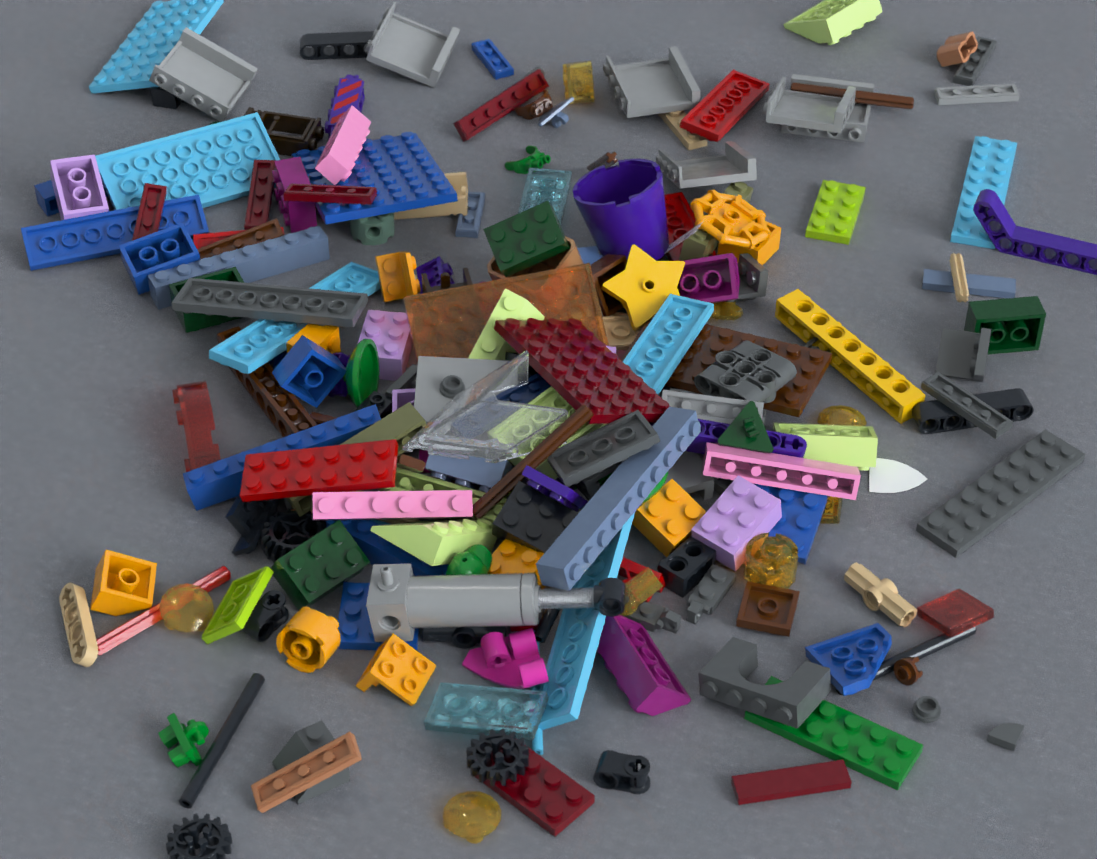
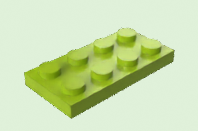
(835, 212)

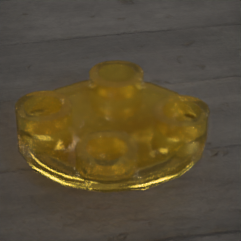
(726, 311)
(841, 416)
(186, 608)
(472, 815)

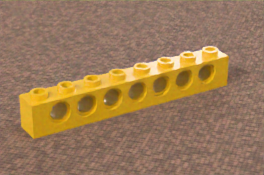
(849, 355)

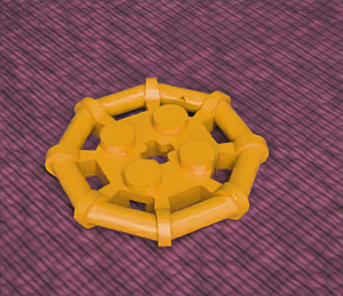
(732, 219)

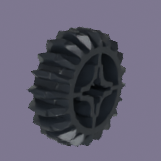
(291, 530)

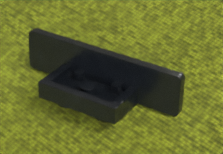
(249, 521)

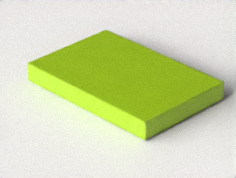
(237, 605)

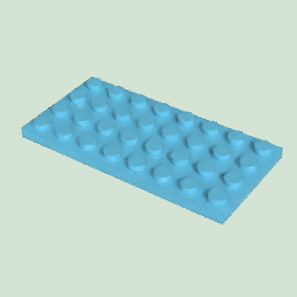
(151, 43)
(201, 161)

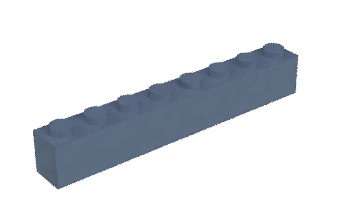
(252, 261)

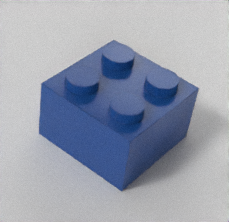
(309, 371)

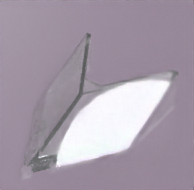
(488, 427)

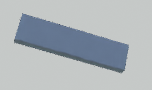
(977, 284)

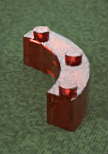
(198, 422)

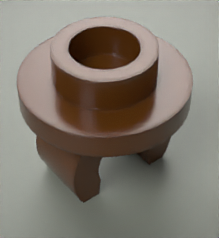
(906, 670)

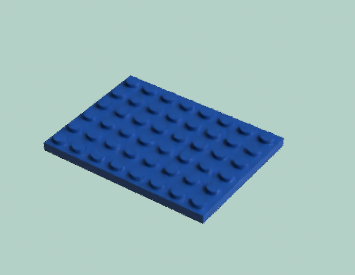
(395, 166)

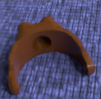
(536, 108)

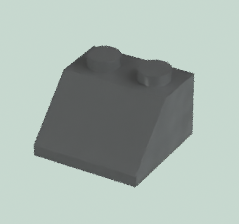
(303, 743)

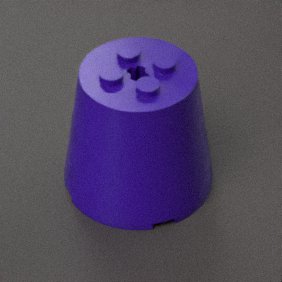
(625, 207)

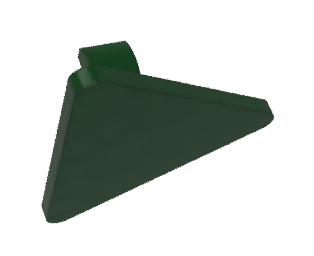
(747, 432)

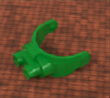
(535, 160)

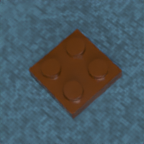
(767, 609)

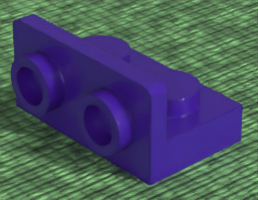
(434, 269)

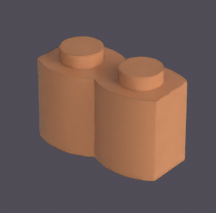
(957, 49)

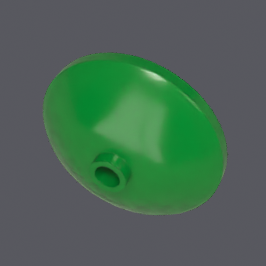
(362, 371)

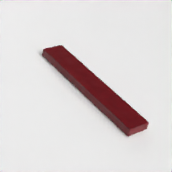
(501, 105)

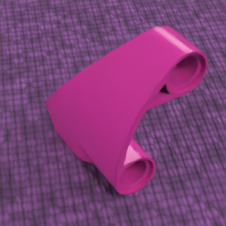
(508, 660)

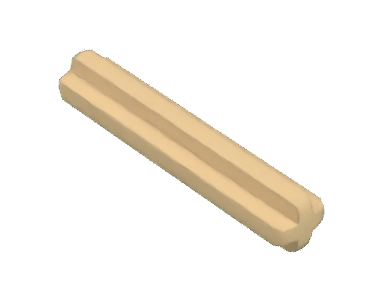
(959, 277)

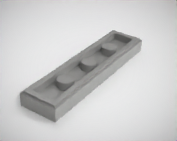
(976, 94)

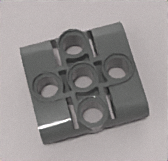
(746, 374)

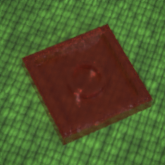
(955, 612)

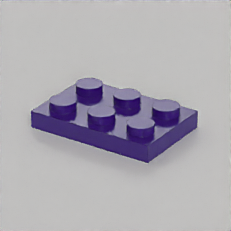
(554, 489)

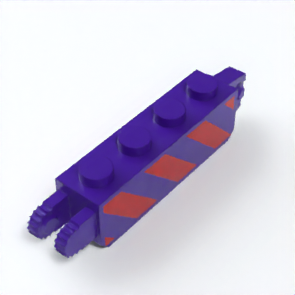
(347, 93)

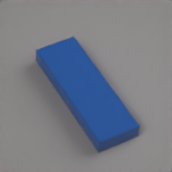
(492, 59)

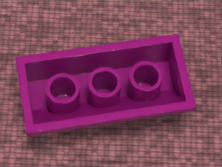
(710, 278)
(639, 667)

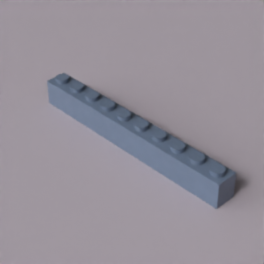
(616, 501)

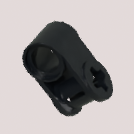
(267, 617)
(621, 770)

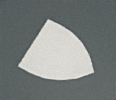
(893, 477)

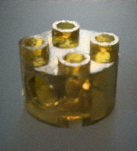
(579, 82)
(771, 560)

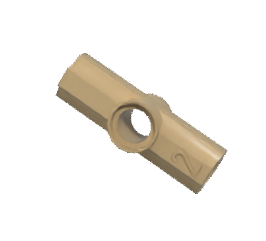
(880, 594)

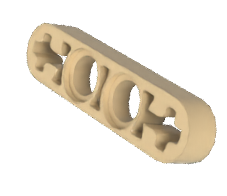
(78, 625)

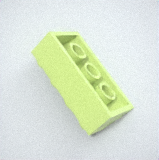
(490, 343)
(836, 443)

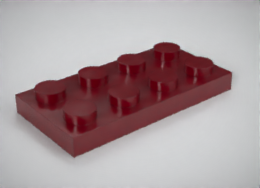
(545, 794)

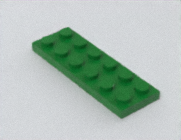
(850, 738)

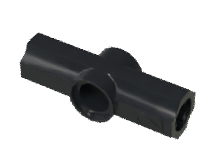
(460, 636)

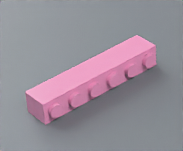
(343, 146)
(781, 471)
(392, 505)

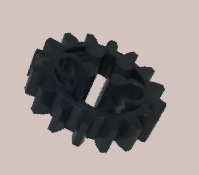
(507, 764)
(213, 834)

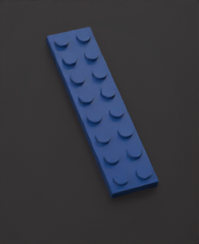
(102, 233)

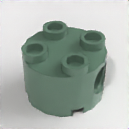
(373, 229)

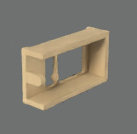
(459, 183)

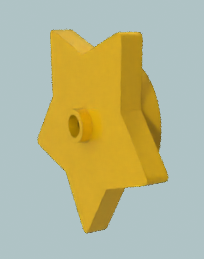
(631, 284)

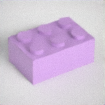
(78, 186)
(392, 339)
(735, 519)

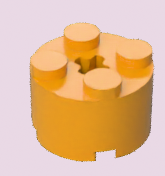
(309, 639)

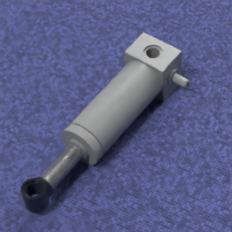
(404, 602)

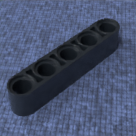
(338, 44)
(937, 418)

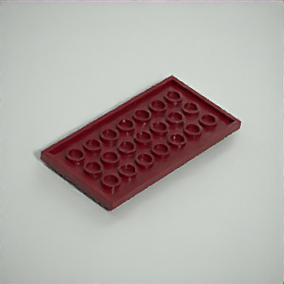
(582, 368)

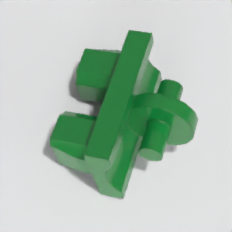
(187, 737)

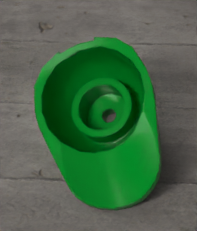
(473, 560)

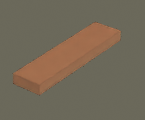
(306, 772)

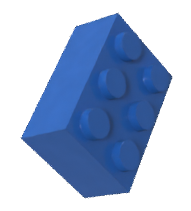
(157, 253)

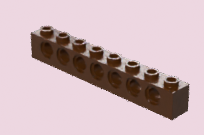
(276, 402)

